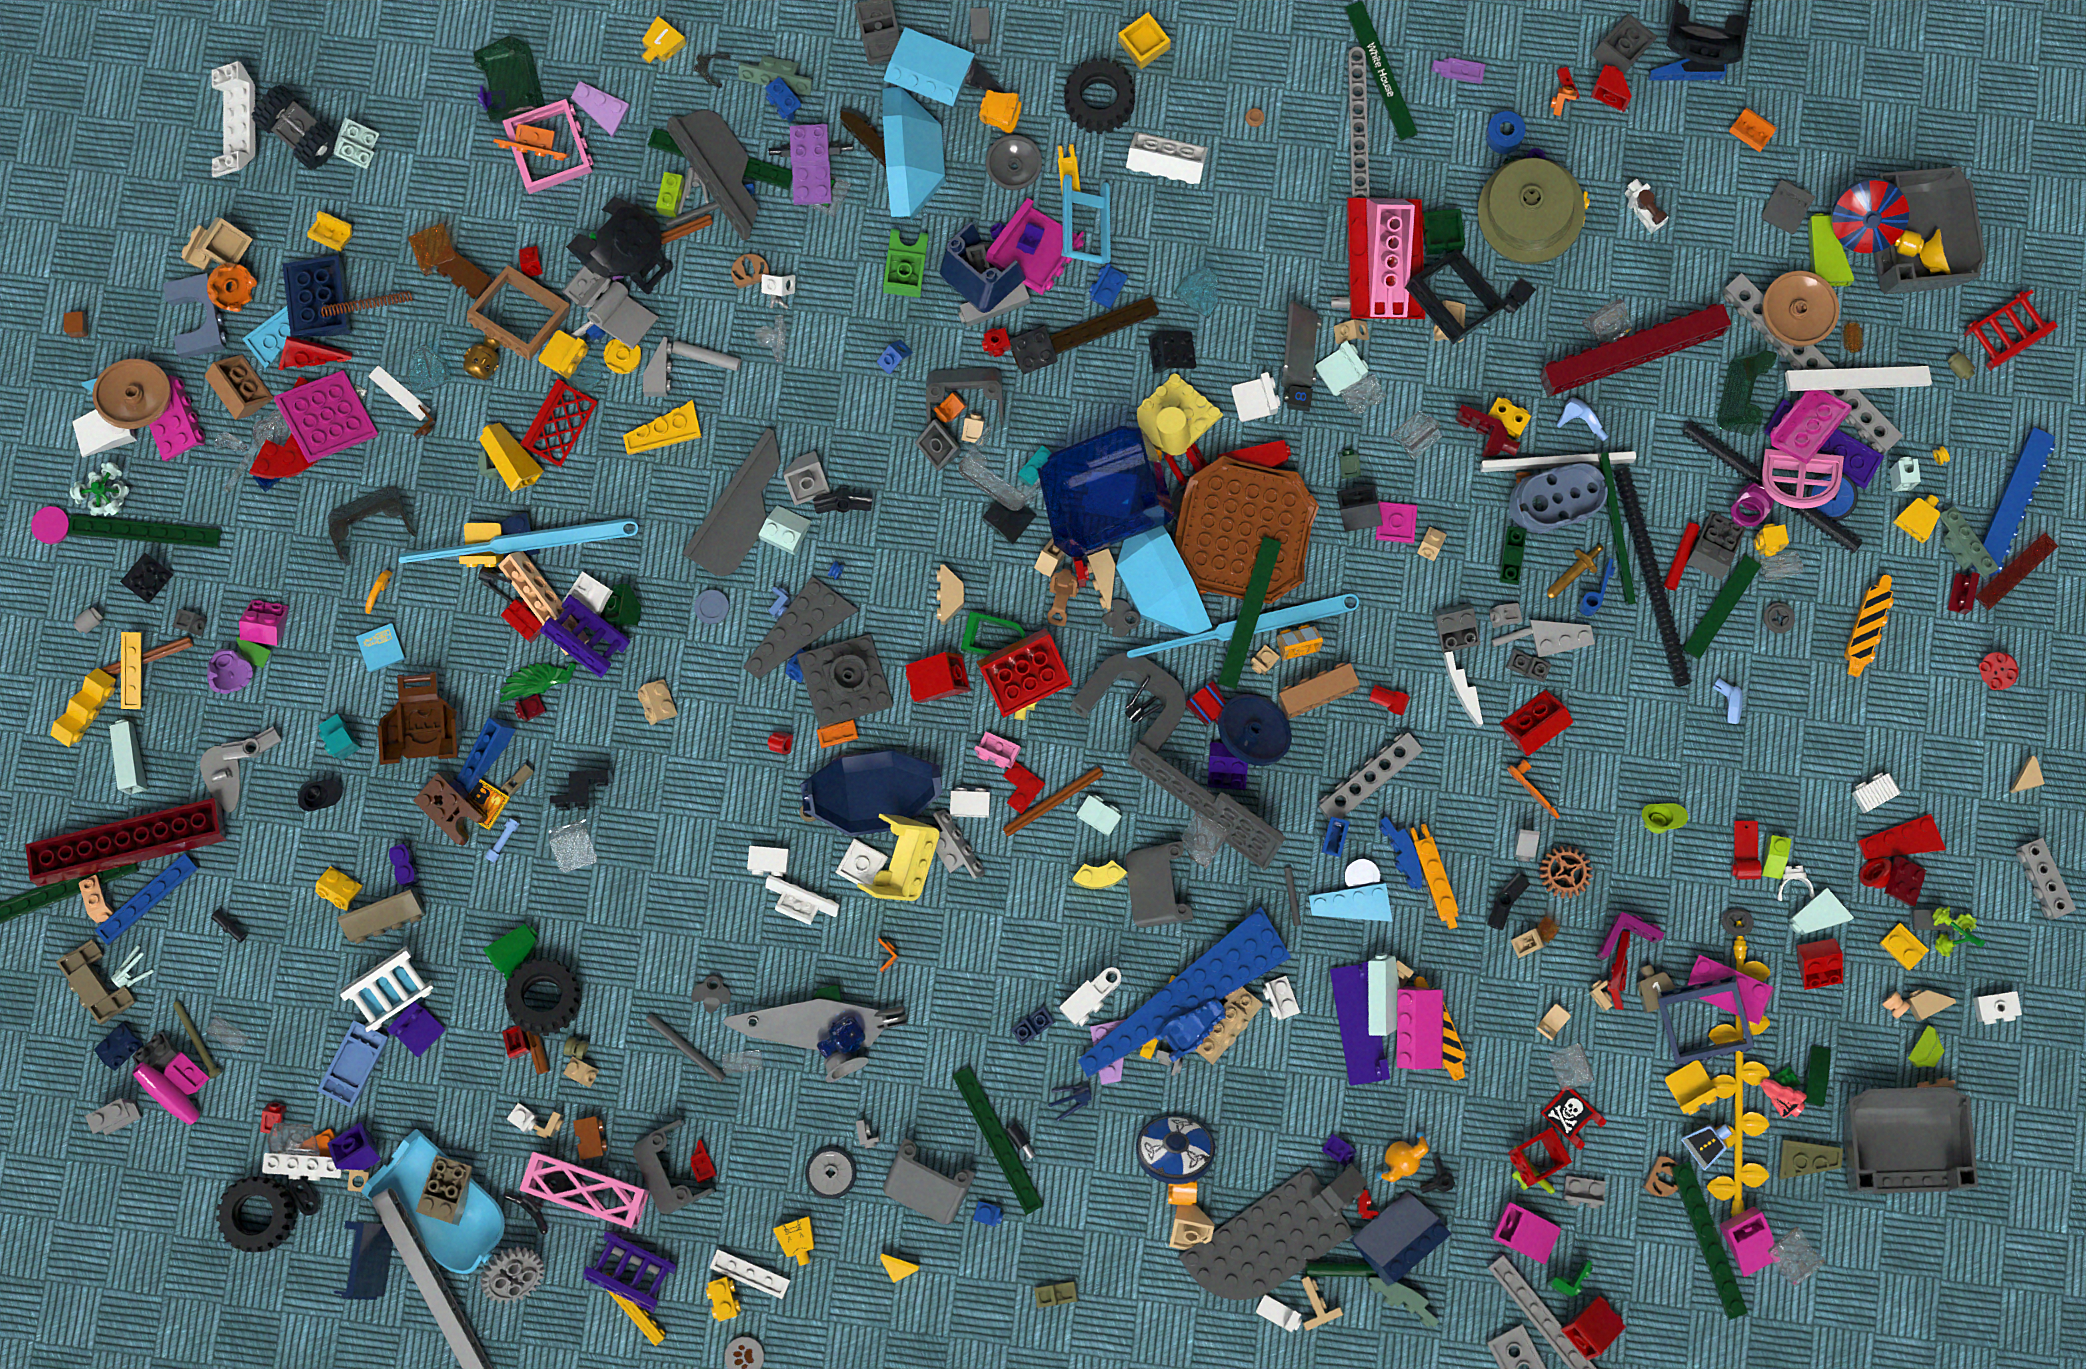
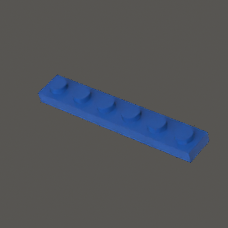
(146, 899)

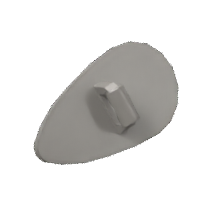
(221, 777)

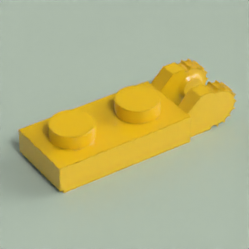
(1069, 167)

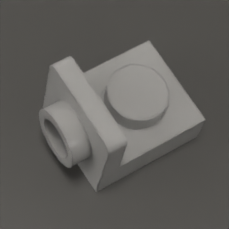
(1505, 615)
(1165, 1060)
(864, 1131)

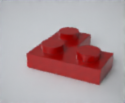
(1027, 787)

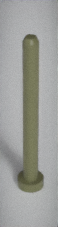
(213, 1071)

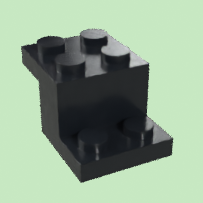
(582, 790)

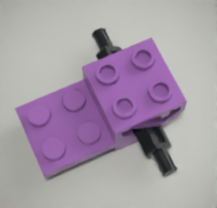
(811, 162)

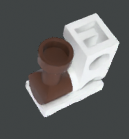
(1644, 207)

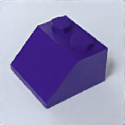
(354, 1149)

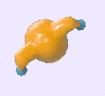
(1404, 1158)

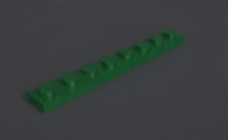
(1709, 1240)

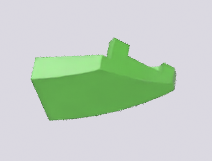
(253, 653)

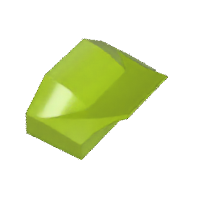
(1927, 1050)

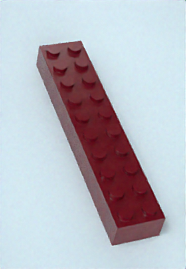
(1635, 350)
(125, 842)

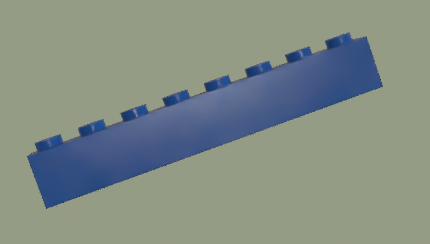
(2016, 495)

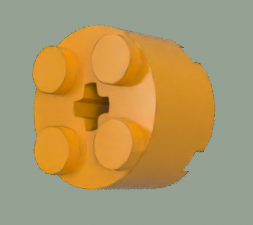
(1182, 1193)

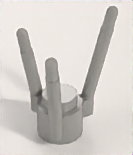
(692, 180)

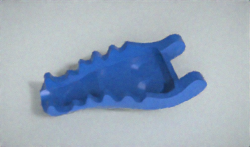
(1189, 1030)

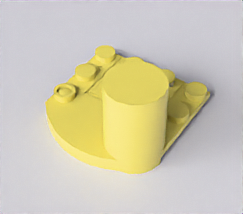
(1176, 416)

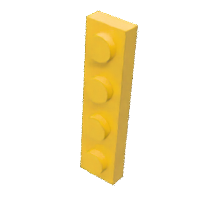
(131, 670)

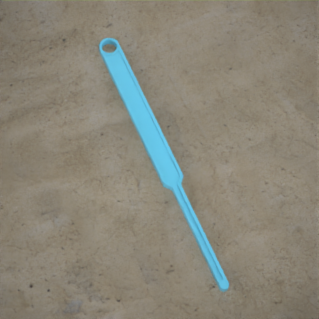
(532, 540)
(1265, 622)

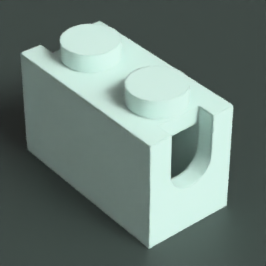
(1905, 474)

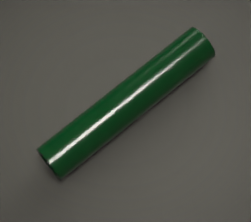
(1317, 1269)

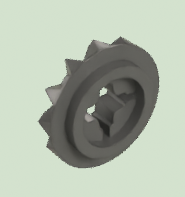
(1783, 610)
(1736, 915)

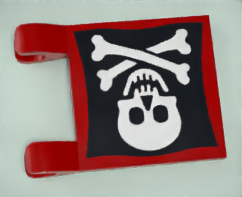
(1569, 1114)

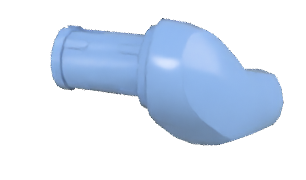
(1735, 700)

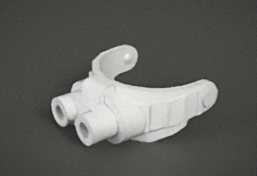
(1797, 873)

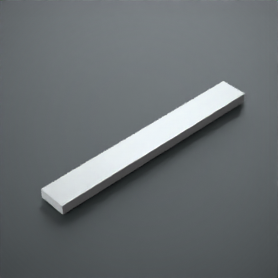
(1858, 378)
(1553, 461)

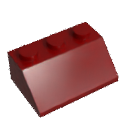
(1537, 722)

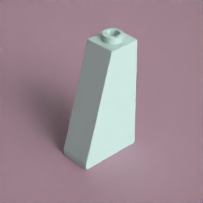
(127, 758)
(1383, 994)

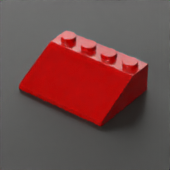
(1024, 672)

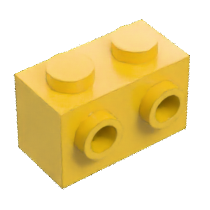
(1513, 418)
(1771, 540)
(723, 1299)

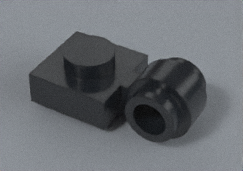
(1520, 293)

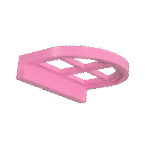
(1819, 463)

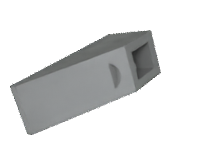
(656, 376)

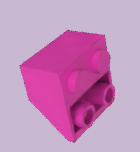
(263, 622)

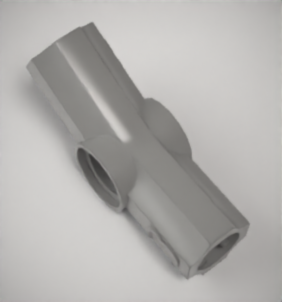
(239, 749)

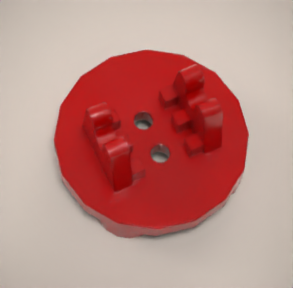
(2003, 678)

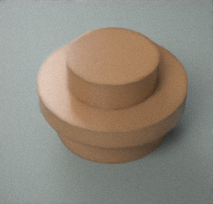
(1254, 117)

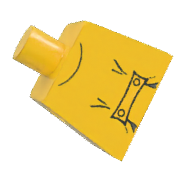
(797, 1239)

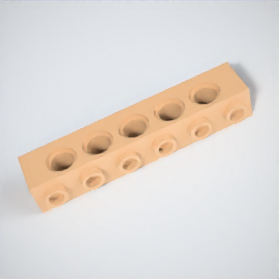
(536, 591)

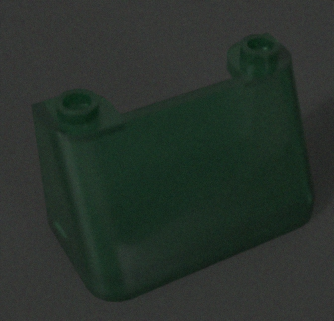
(510, 78)
(1735, 410)

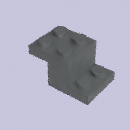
(877, 29)

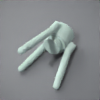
(122, 974)

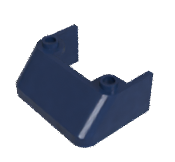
(980, 290)

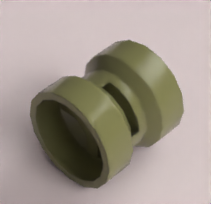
(576, 1047)

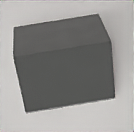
(938, 445)

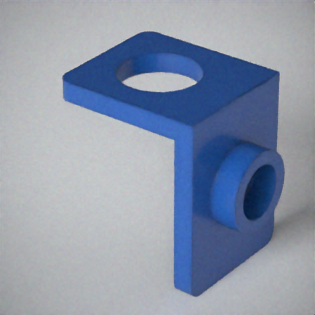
(892, 356)

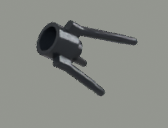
(490, 575)
(1136, 712)

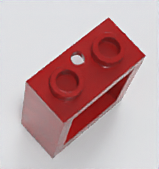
(1554, 1148)

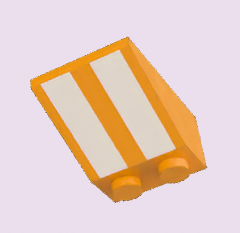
(1299, 642)

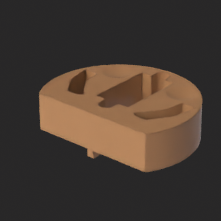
(738, 268)
(1665, 1190)

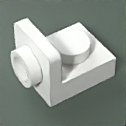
(523, 1118)

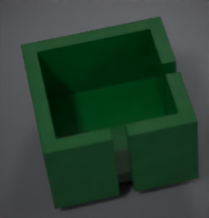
(1443, 231)

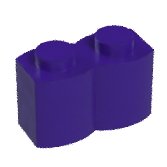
(404, 870)

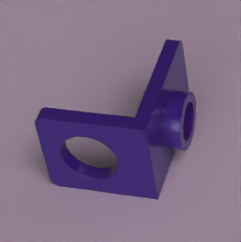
(484, 98)

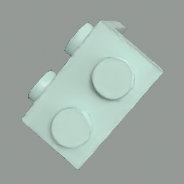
(1342, 368)

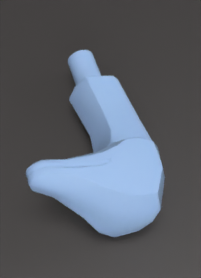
(1579, 409)

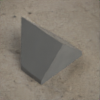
(977, 255)

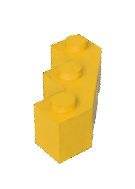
(83, 707)

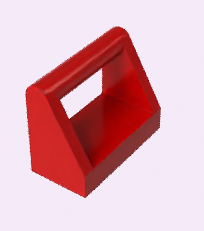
(1194, 456)

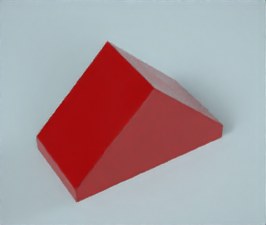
(515, 1042)

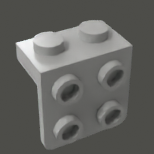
(586, 287)

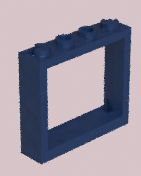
(1701, 990)

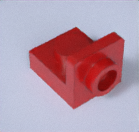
(272, 1114)
(1363, 1202)

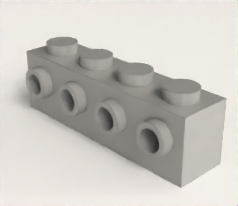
(2045, 879)

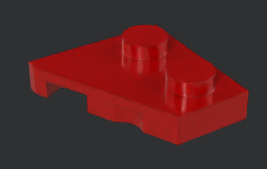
(1081, 571)

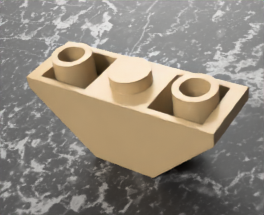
(950, 594)

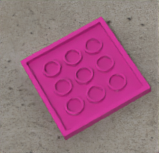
(325, 416)

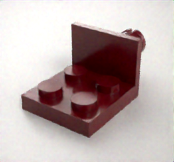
(1488, 425)

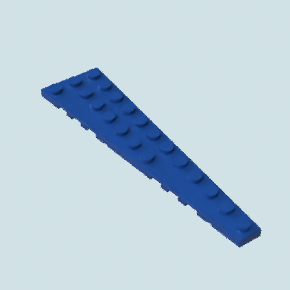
(1228, 966)

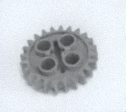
(512, 1275)

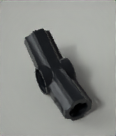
(843, 501)
(1513, 891)

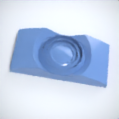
(353, 1064)

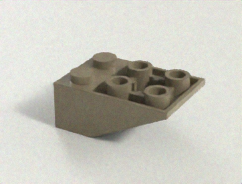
(445, 1190)

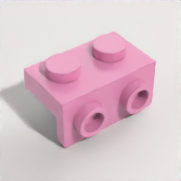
(998, 750)

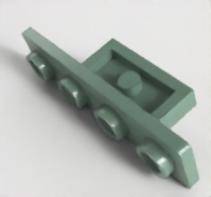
(771, 69)
(1965, 544)

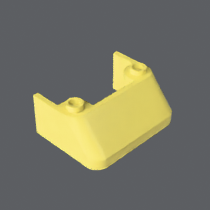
(909, 862)

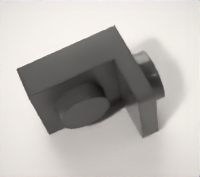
(189, 622)

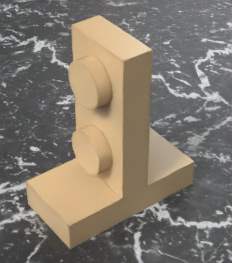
(1318, 1305)

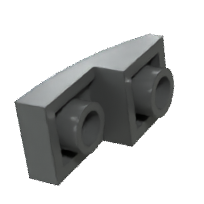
(1528, 666)

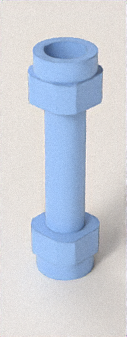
(493, 854)

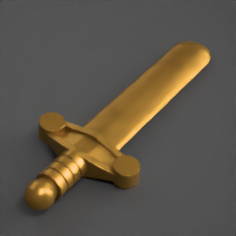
(1585, 561)

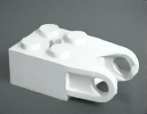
(1089, 997)

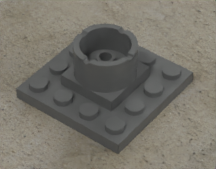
(840, 698)

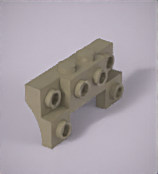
(90, 987)

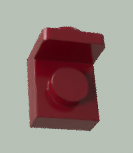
(529, 708)

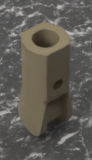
(520, 777)

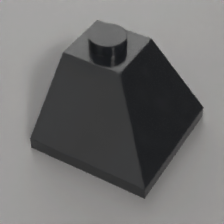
(1007, 522)

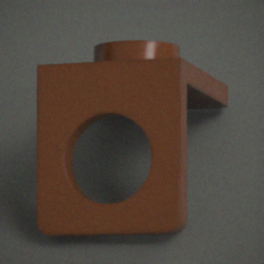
(427, 427)

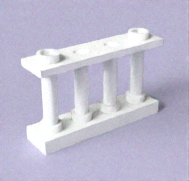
(369, 981)

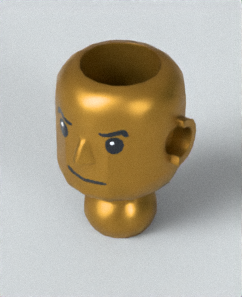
(482, 359)

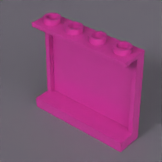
(1047, 260)

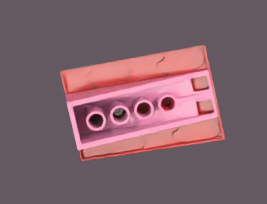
(1384, 256)

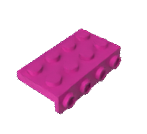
(1809, 424)
(178, 426)

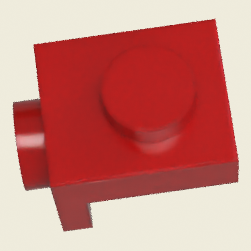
(530, 261)

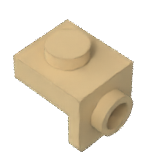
(1431, 543)
(581, 1072)
(555, 1123)

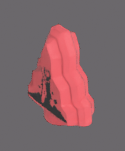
(1784, 1098)

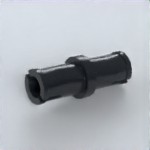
(229, 926)

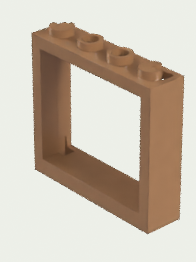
(535, 291)

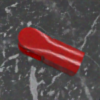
(1566, 80)

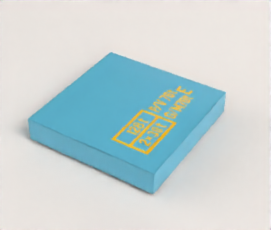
(380, 647)

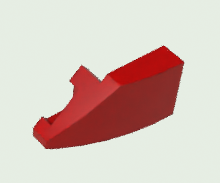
(702, 1164)

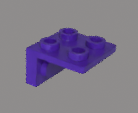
(416, 1029)

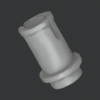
(1340, 302)

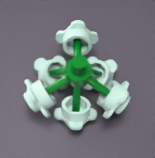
(97, 486)

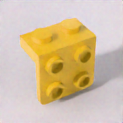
(563, 353)
(481, 533)
(1691, 1087)

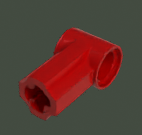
(1394, 701)

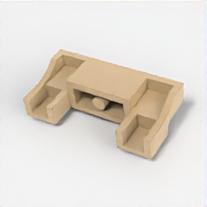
(1239, 1010)

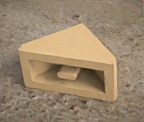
(2029, 776)
(1528, 942)

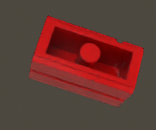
(522, 620)

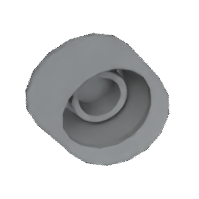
(842, 1064)

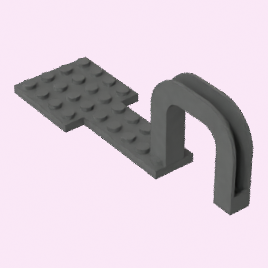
(1247, 833)

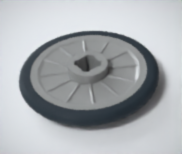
(841, 1164)

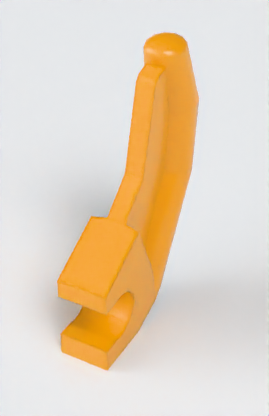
(380, 585)

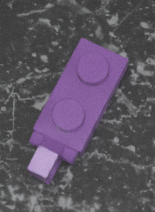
(1460, 70)

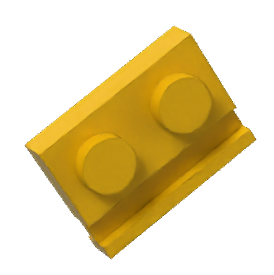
(1904, 946)

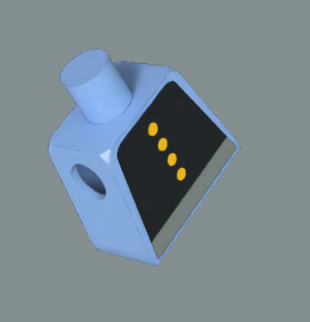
(1707, 1143)

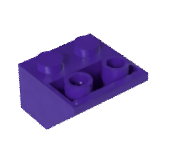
(1225, 769)

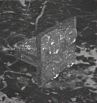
(1571, 1067)

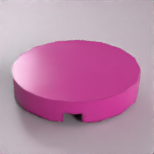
(50, 525)

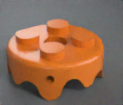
(241, 286)

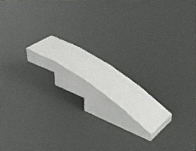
(1465, 694)

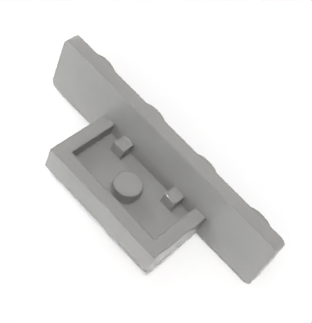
(953, 848)

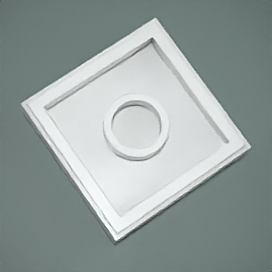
(861, 863)

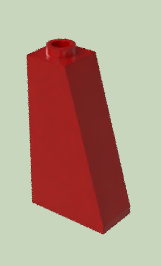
(1266, 455)

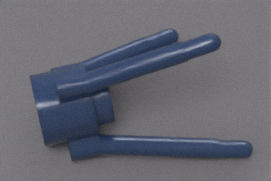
(1081, 1095)

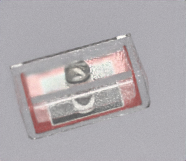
(1781, 566)

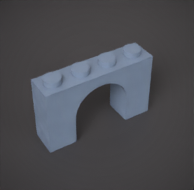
(208, 337)

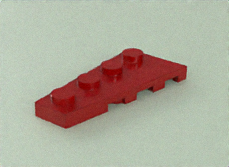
(1909, 838)

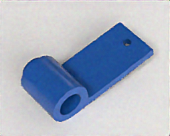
(1592, 601)

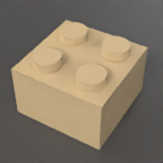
(223, 242)

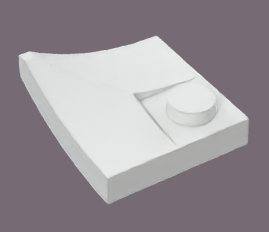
(590, 593)

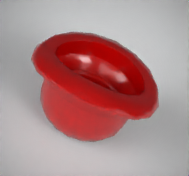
(1876, 873)

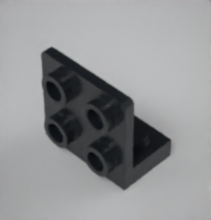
(1033, 350)
(1172, 350)

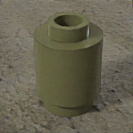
(1961, 366)

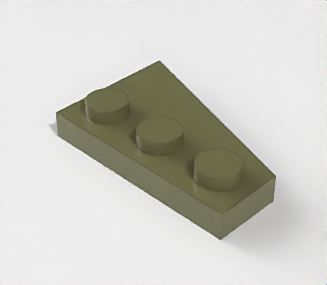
(1807, 1158)

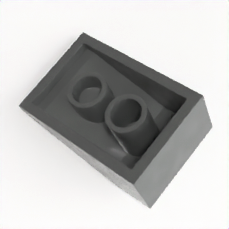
(1624, 44)

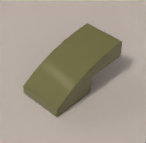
(1056, 1294)

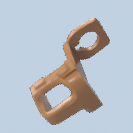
(1063, 588)

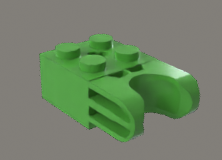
(905, 260)

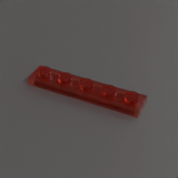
(2016, 571)

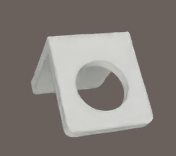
(777, 285)

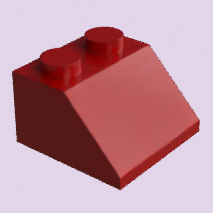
(1612, 88)

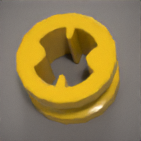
(1941, 455)

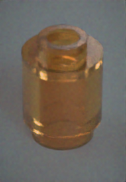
(1853, 337)

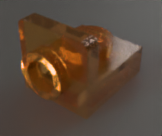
(1548, 929)

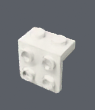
(1256, 398)

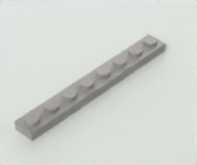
(1537, 1313)

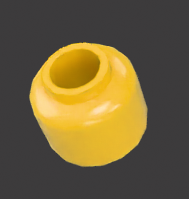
(1909, 243)

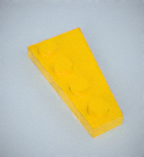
(670, 429)

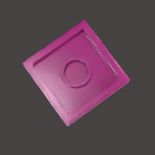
(1398, 522)

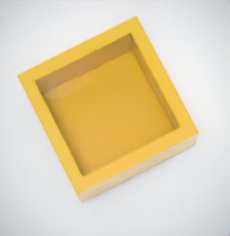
(1144, 40)

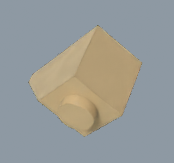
(1049, 559)
(1927, 1003)

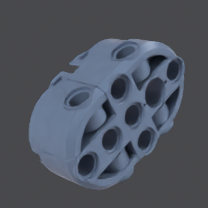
(1564, 479)

